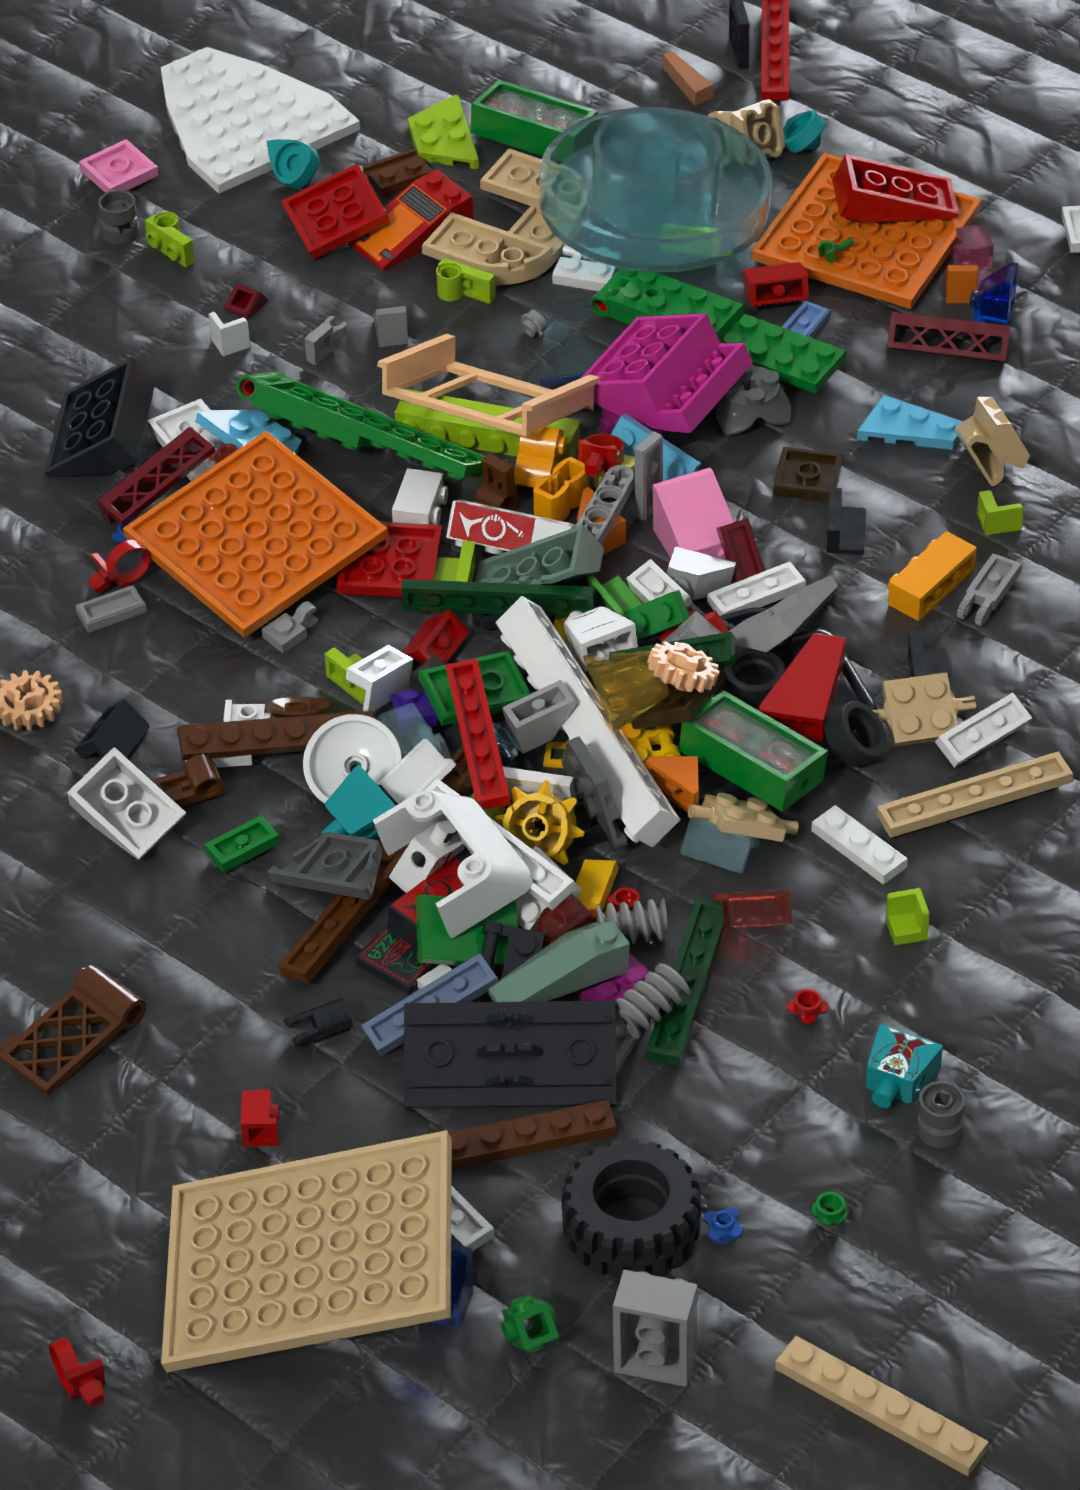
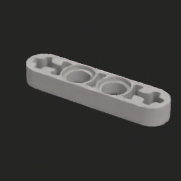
(606, 510)

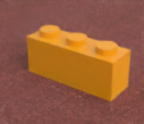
(931, 575)

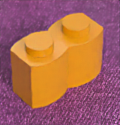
(538, 455)
(560, 490)

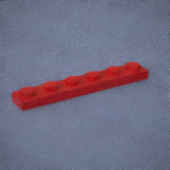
(775, 50)
(477, 734)

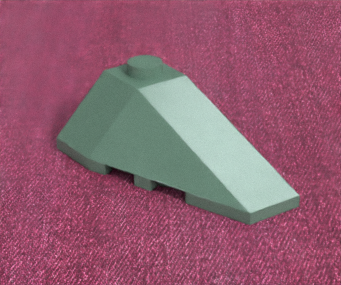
(546, 561)
(567, 965)

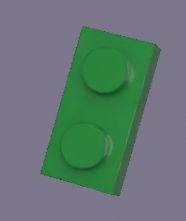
(658, 614)
(242, 843)

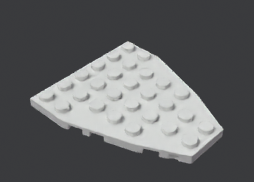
(234, 105)

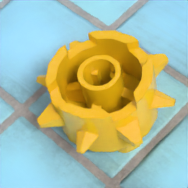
(553, 811)

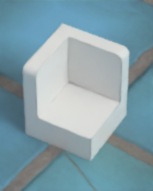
(229, 336)

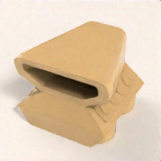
(759, 123)
(991, 440)

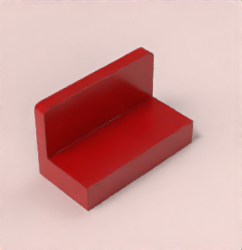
(437, 637)

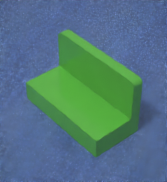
(614, 595)

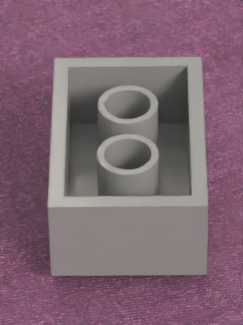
(655, 1327)

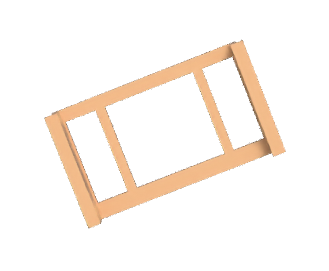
(438, 357)

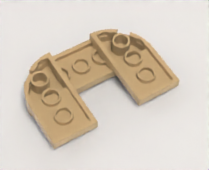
(512, 254)

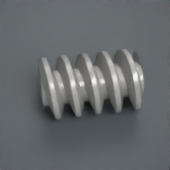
(638, 920)
(649, 997)

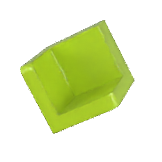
(998, 519)
(907, 916)

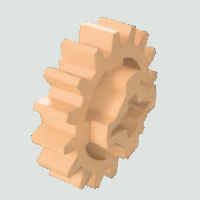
(683, 666)
(29, 700)

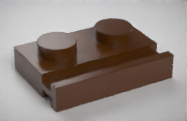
(395, 172)

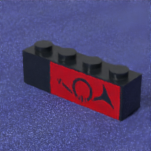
(441, 883)

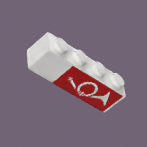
(499, 527)

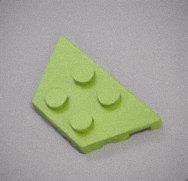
(443, 134)

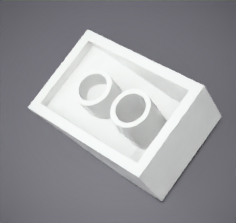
(124, 804)

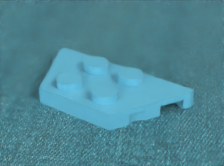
(243, 426)

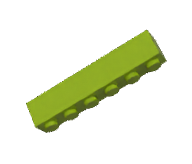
(474, 434)

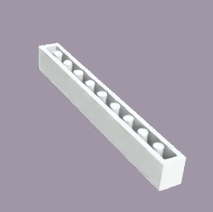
(548, 660)

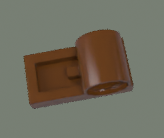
(498, 484)
(195, 783)

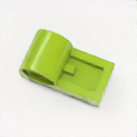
(164, 235)
(459, 280)

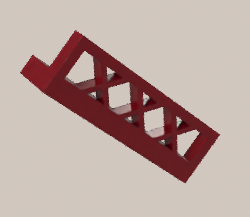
(950, 327)
(155, 477)

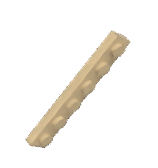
(974, 794)
(882, 1405)

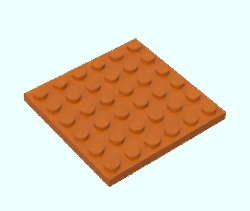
(886, 259)
(256, 533)

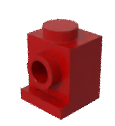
(259, 1119)

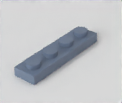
(457, 986)

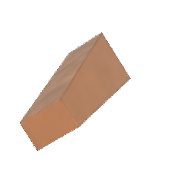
(689, 80)

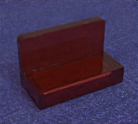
(756, 908)

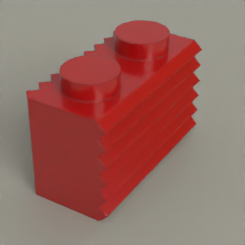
(775, 284)

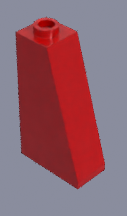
(808, 687)

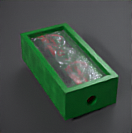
(523, 116)
(753, 751)

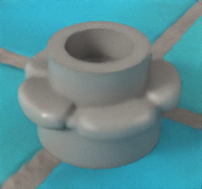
(534, 323)

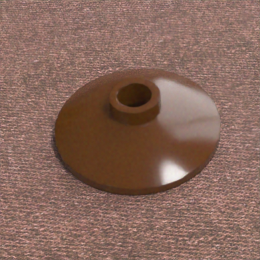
(297, 706)

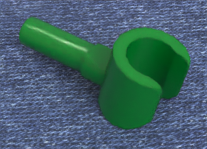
(830, 249)

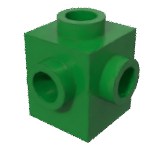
(540, 1328)

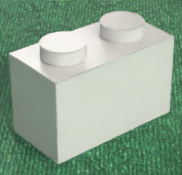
(420, 498)

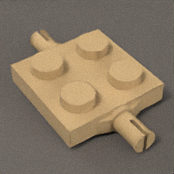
(920, 708)
(742, 817)

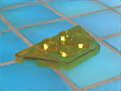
(625, 685)

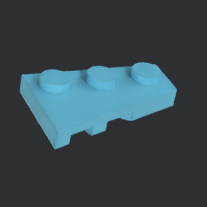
(905, 421)
(675, 461)

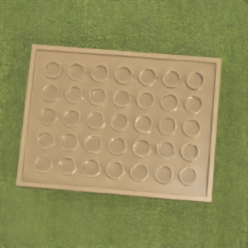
(309, 1252)

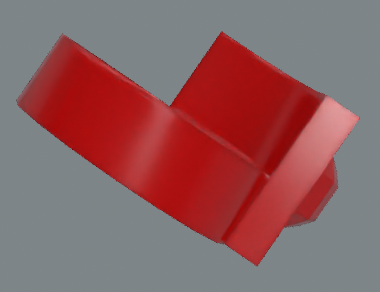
(600, 457)
(102, 579)
(76, 1379)

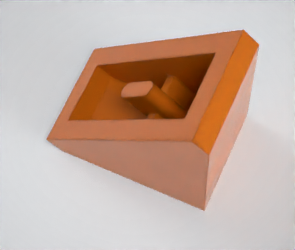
(960, 282)
(676, 778)

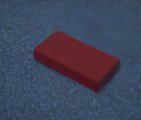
(741, 548)

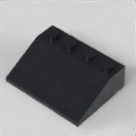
(102, 422)

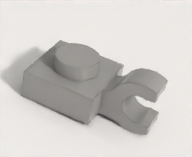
(321, 340)
(289, 631)

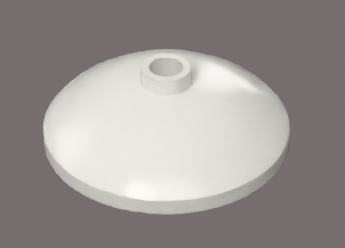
(348, 742)

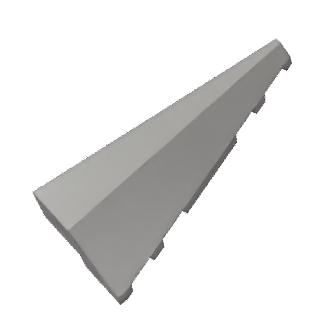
(781, 621)

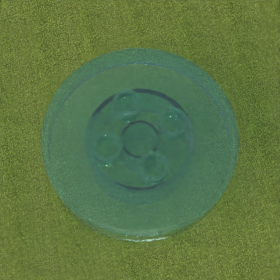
(655, 189)

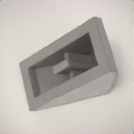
(391, 326)

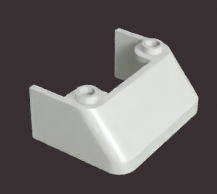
(490, 875)

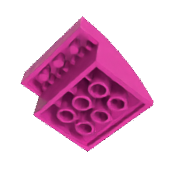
(667, 371)

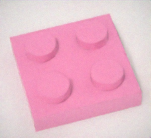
(118, 167)

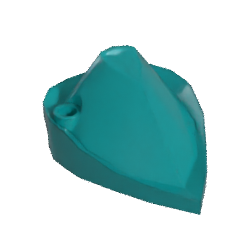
(804, 131)
(293, 161)

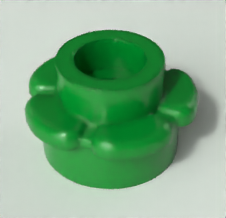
(830, 1202)

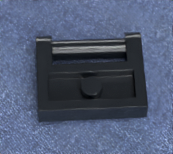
(520, 948)

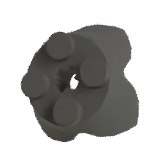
(753, 397)

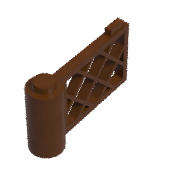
(96, 994)

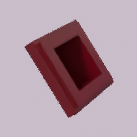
(245, 301)

